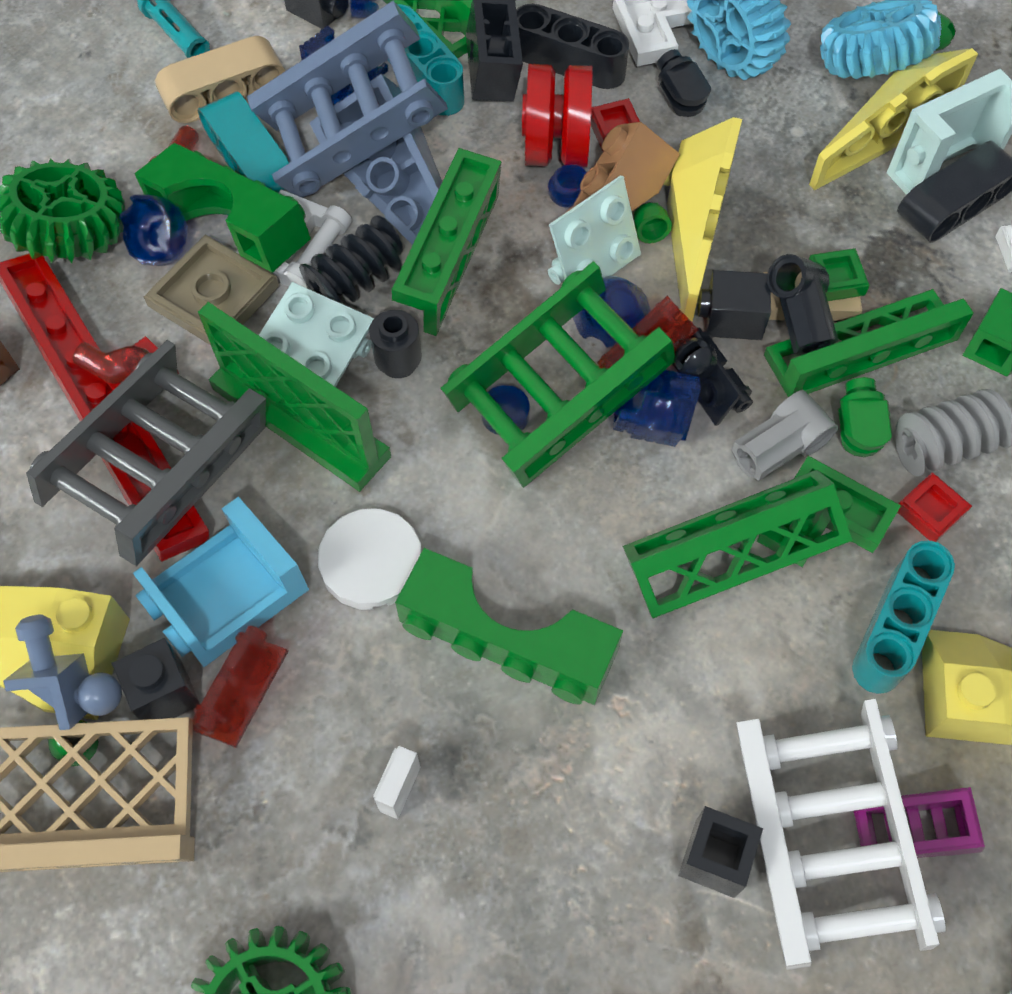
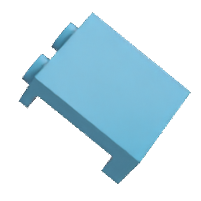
(223, 586)

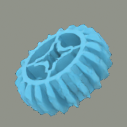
(741, 34)
(880, 38)

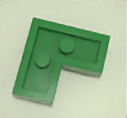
(865, 512)

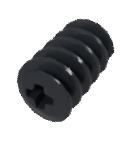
(355, 261)

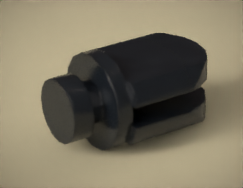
(683, 83)

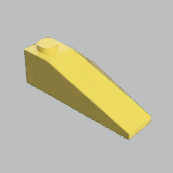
(883, 118)
(695, 203)
(80, 622)
(967, 687)

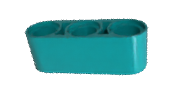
(435, 64)
(242, 139)
(918, 599)

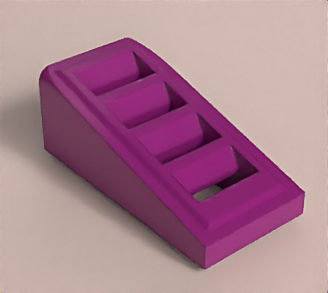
(966, 817)

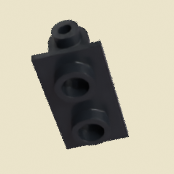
(722, 388)

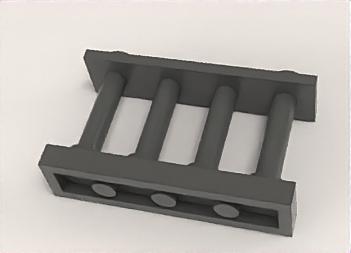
(172, 490)

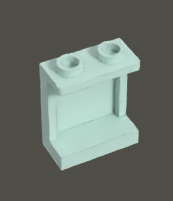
(951, 127)

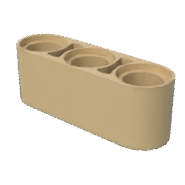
(215, 74)

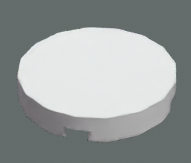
(368, 557)

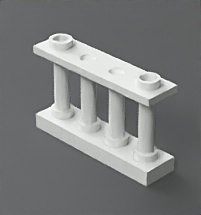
(789, 870)

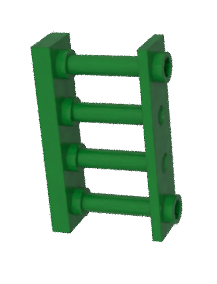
(566, 420)

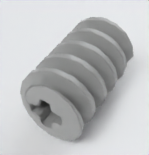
(953, 431)

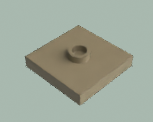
(210, 275)

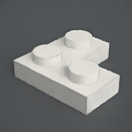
(649, 26)

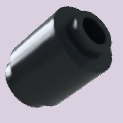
(395, 343)

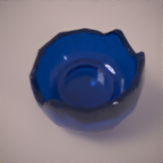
(154, 230)
(625, 299)

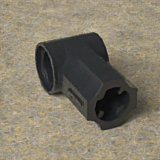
(805, 306)

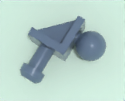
(61, 679)

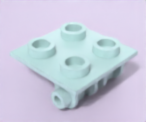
(595, 231)
(318, 332)

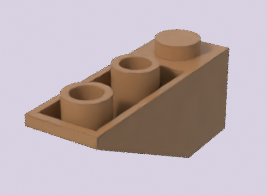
(635, 154)

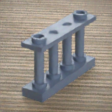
(326, 72)

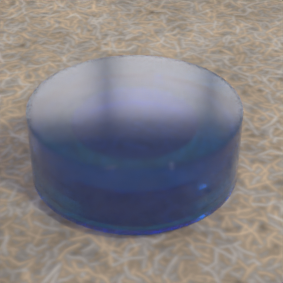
(513, 402)

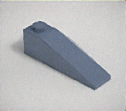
(399, 177)

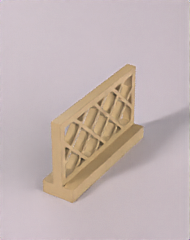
(92, 845)

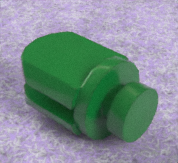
(864, 418)

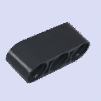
(567, 40)
(958, 192)

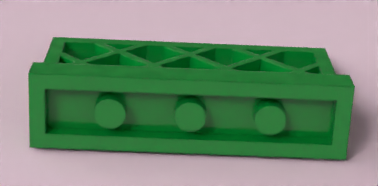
(298, 402)

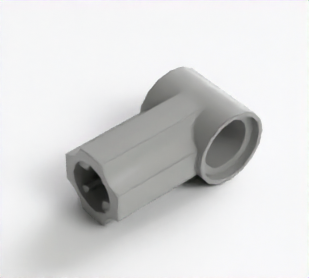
(793, 429)

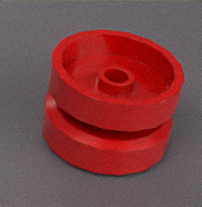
(557, 115)

